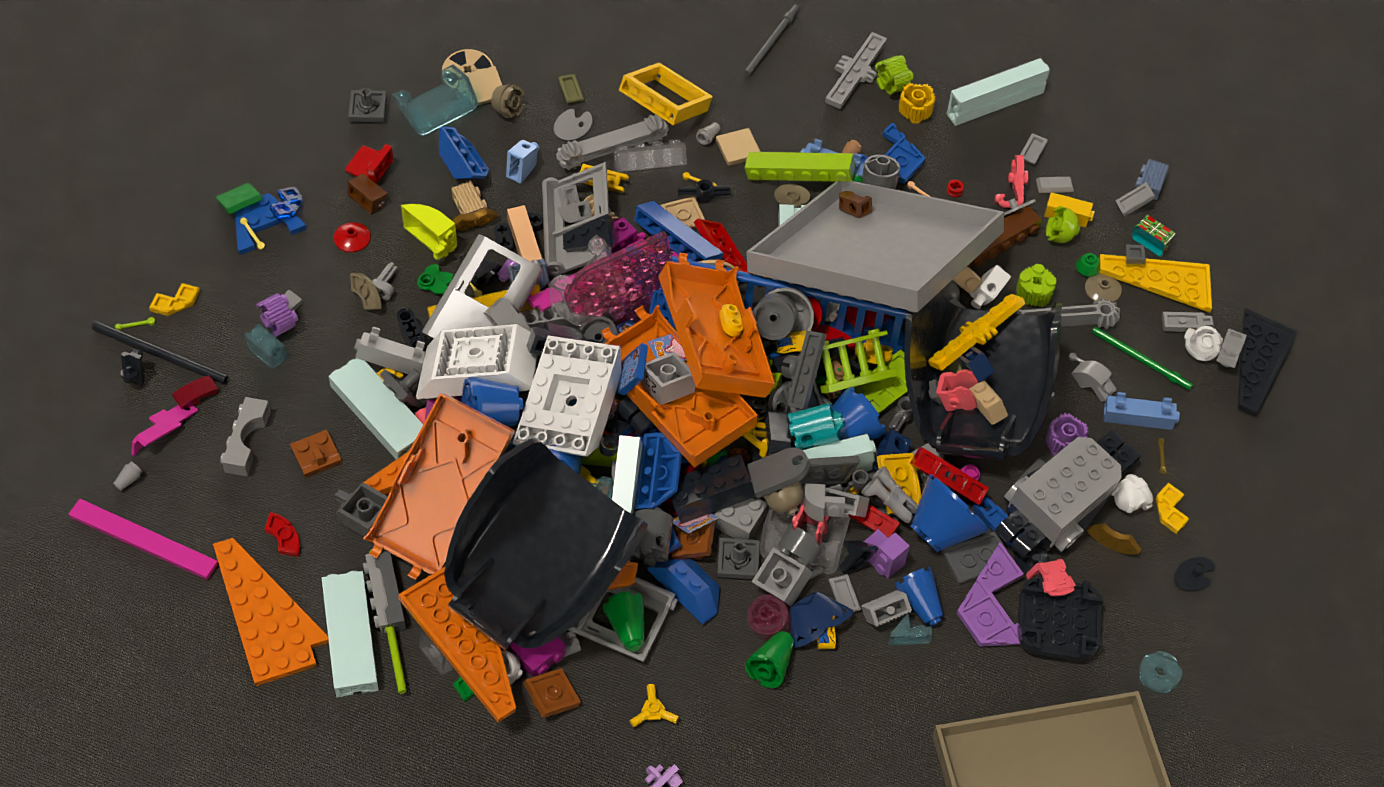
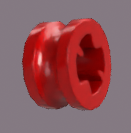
(950, 189)

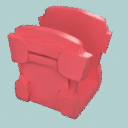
(955, 392)
(801, 517)
(1055, 577)

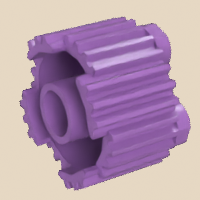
(277, 314)
(1064, 431)

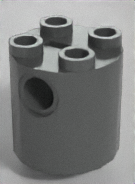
(881, 171)
(656, 540)

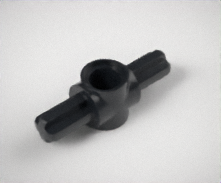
(703, 191)

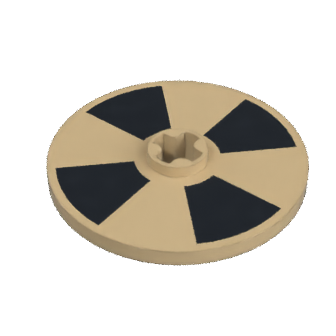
(468, 60)

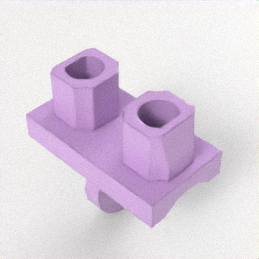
(670, 776)

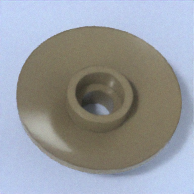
(792, 195)
(1096, 290)

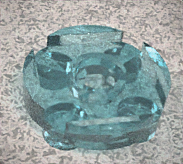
(1158, 682)

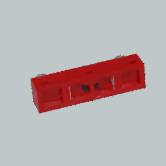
(949, 475)

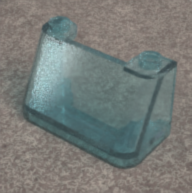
(439, 104)

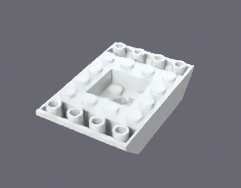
(480, 352)
(564, 373)

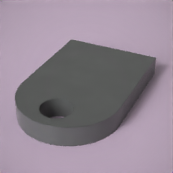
(781, 395)
(778, 470)

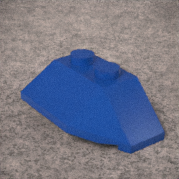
(460, 155)
(657, 471)
(691, 585)

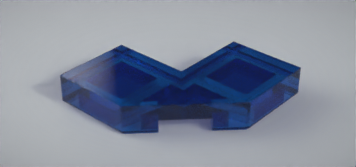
(291, 202)

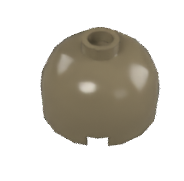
(786, 498)

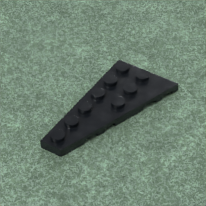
(1260, 358)

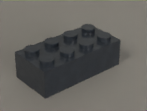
(712, 489)

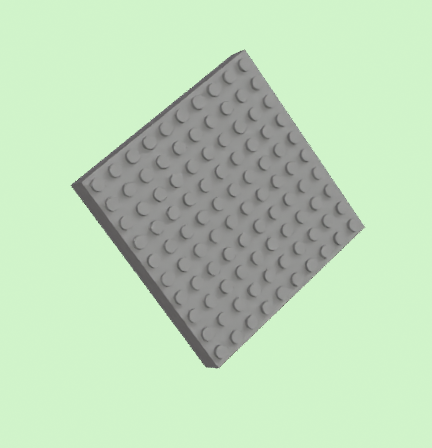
(888, 257)

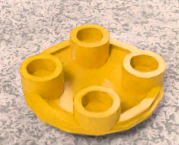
(870, 354)

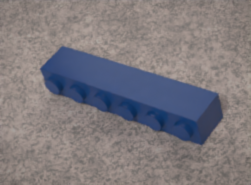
(680, 236)

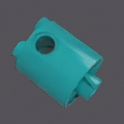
(815, 426)

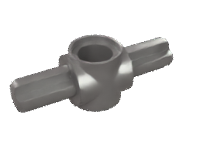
(901, 415)

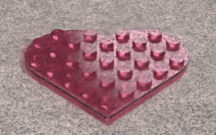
(620, 280)

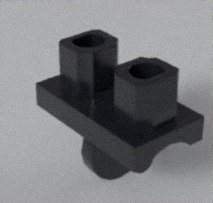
(132, 367)

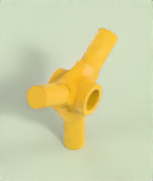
(653, 709)

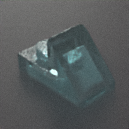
(906, 636)

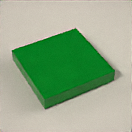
(239, 198)

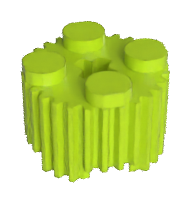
(893, 74)
(1036, 285)

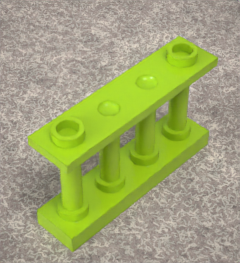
(865, 375)

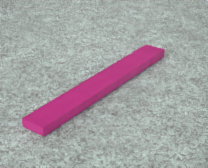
(143, 539)

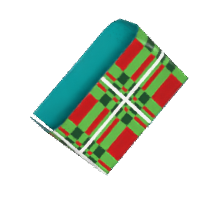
(1153, 235)

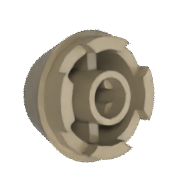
(508, 100)

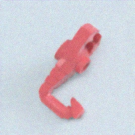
(1018, 178)

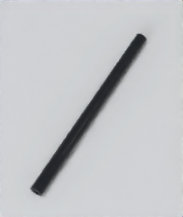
(160, 352)

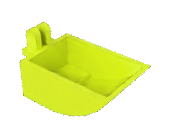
(430, 228)

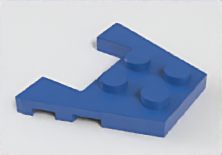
(903, 152)
(260, 218)

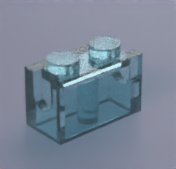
(263, 344)

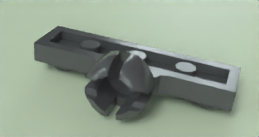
(804, 369)

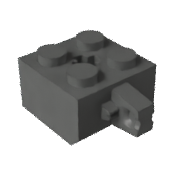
(360, 508)

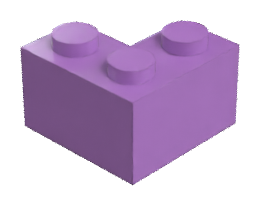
(890, 553)

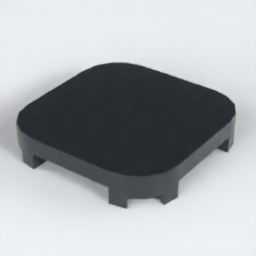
(1060, 625)

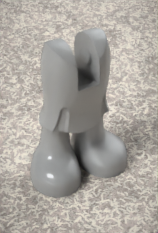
(896, 499)

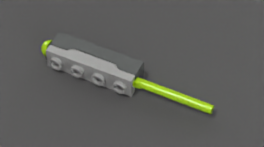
(387, 605)

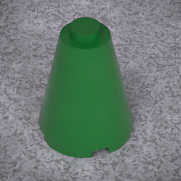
(627, 618)
(771, 660)

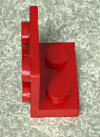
(371, 162)

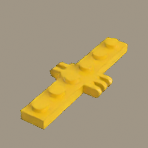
(976, 332)

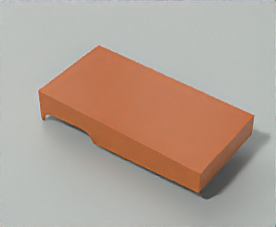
(713, 356)
(696, 422)
(436, 483)

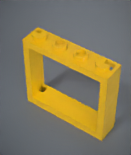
(698, 99)

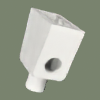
(989, 288)

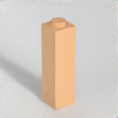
(523, 233)

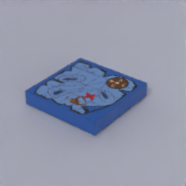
(633, 369)

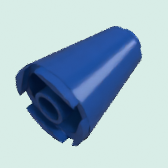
(922, 595)

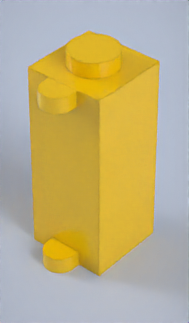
(1079, 207)

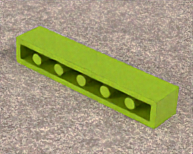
(800, 166)

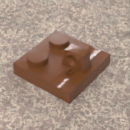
(316, 453)
(695, 543)
(552, 693)

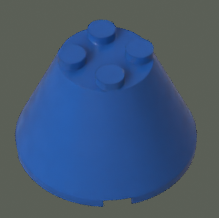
(944, 517)

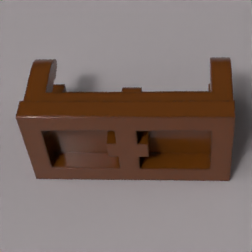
(366, 193)

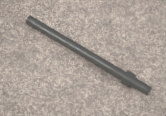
(787, 19)

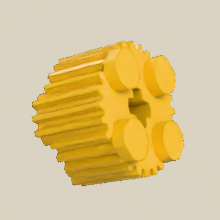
(916, 102)

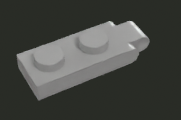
(1183, 320)

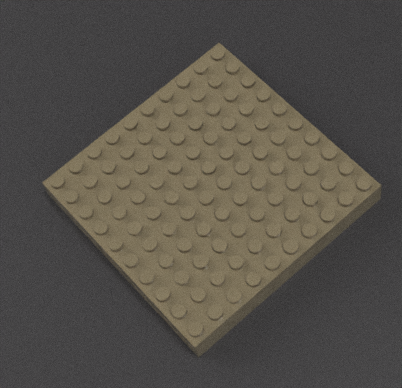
(1054, 746)

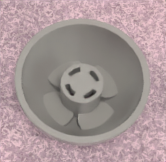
(804, 308)

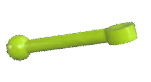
(151, 321)

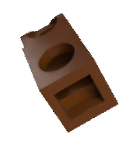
(855, 204)

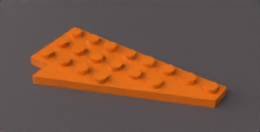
(270, 623)
(464, 646)

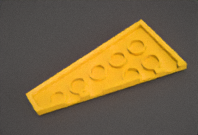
(1173, 279)

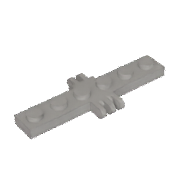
(855, 70)

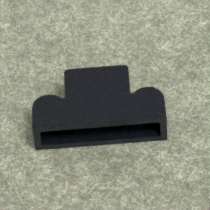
(539, 336)

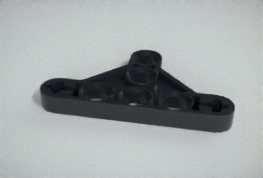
(616, 428)

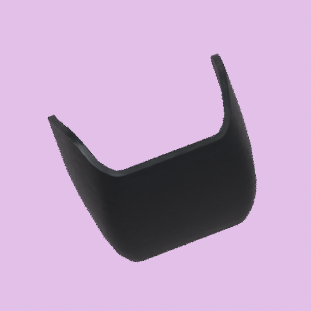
(1024, 377)
(535, 548)

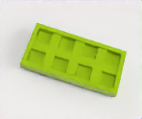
(889, 390)

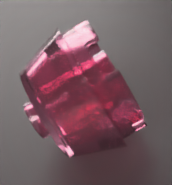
(767, 614)

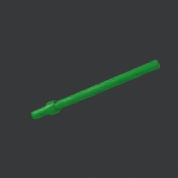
(1174, 377)

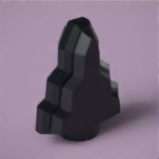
(485, 274)

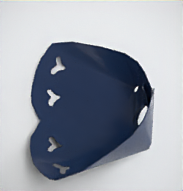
(813, 613)

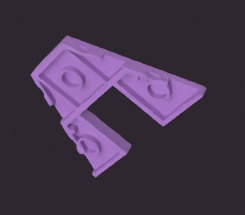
(982, 611)

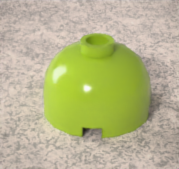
(1062, 226)

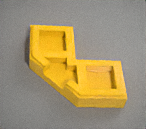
(169, 305)
(1168, 515)

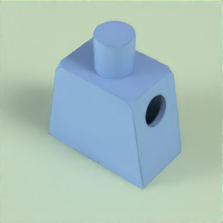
(521, 160)

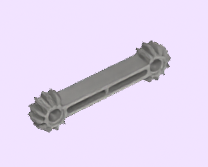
(575, 152)
(1100, 313)

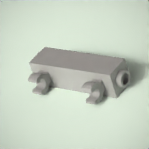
(389, 353)

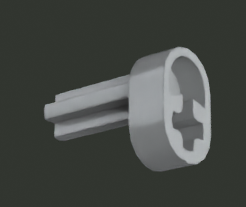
(381, 283)

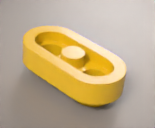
(731, 320)

